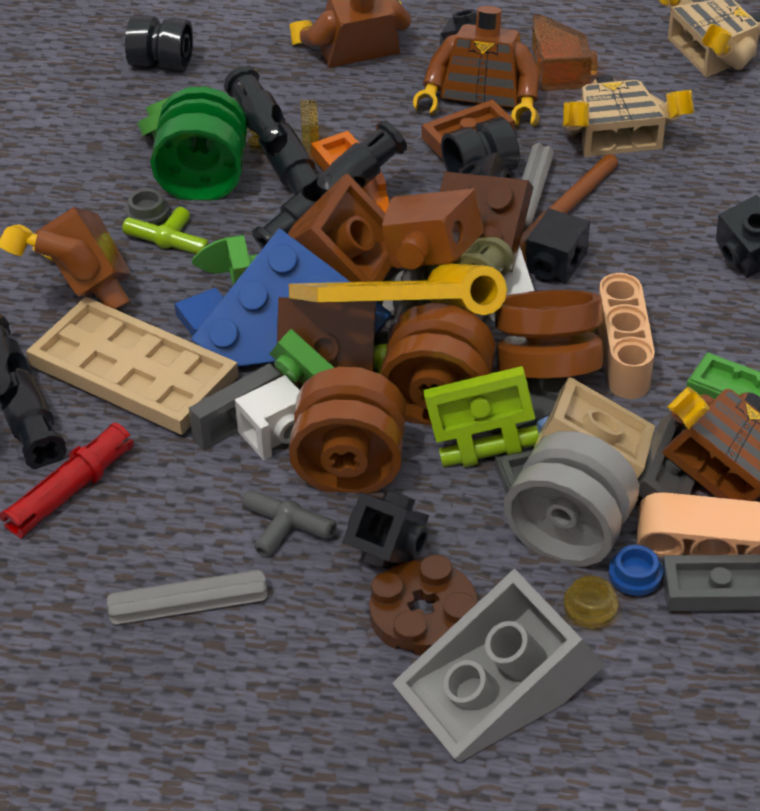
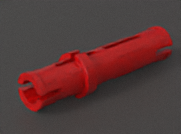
(83, 466)

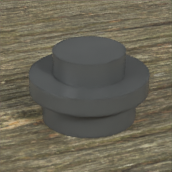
(147, 206)

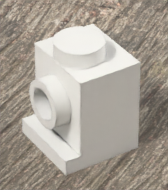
(267, 415)

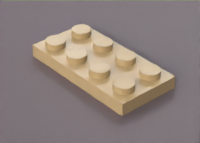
(131, 363)

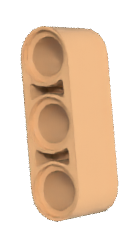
(626, 336)
(698, 525)

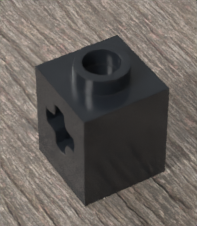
(557, 246)

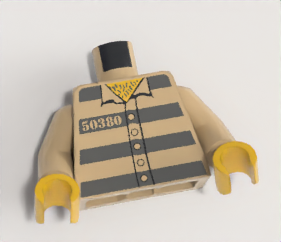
(713, 33)
(622, 116)

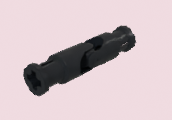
(277, 136)
(359, 161)
(26, 406)

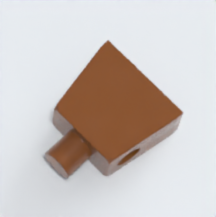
(423, 231)

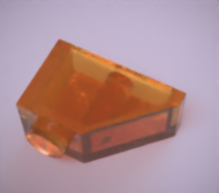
(561, 55)

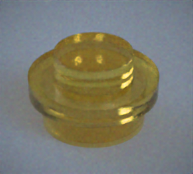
(591, 602)

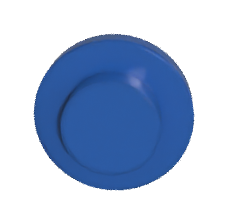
(635, 570)

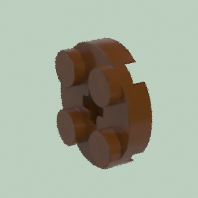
(416, 580)

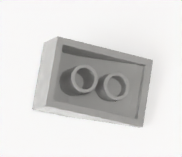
(497, 669)

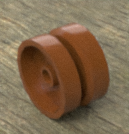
(550, 333)
(435, 348)
(348, 431)

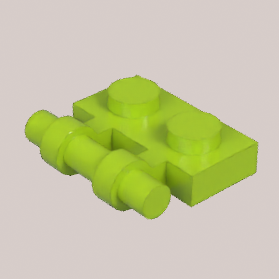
(481, 406)

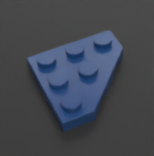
(247, 316)

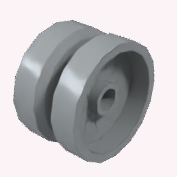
(572, 498)

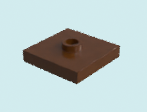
(335, 330)

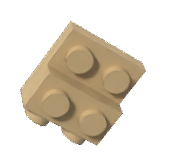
(593, 414)

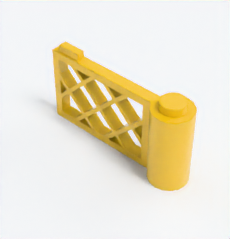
(467, 286)

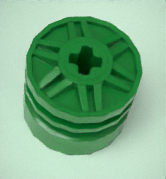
(199, 144)

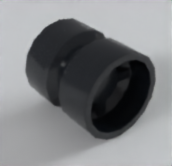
(156, 42)
(468, 145)

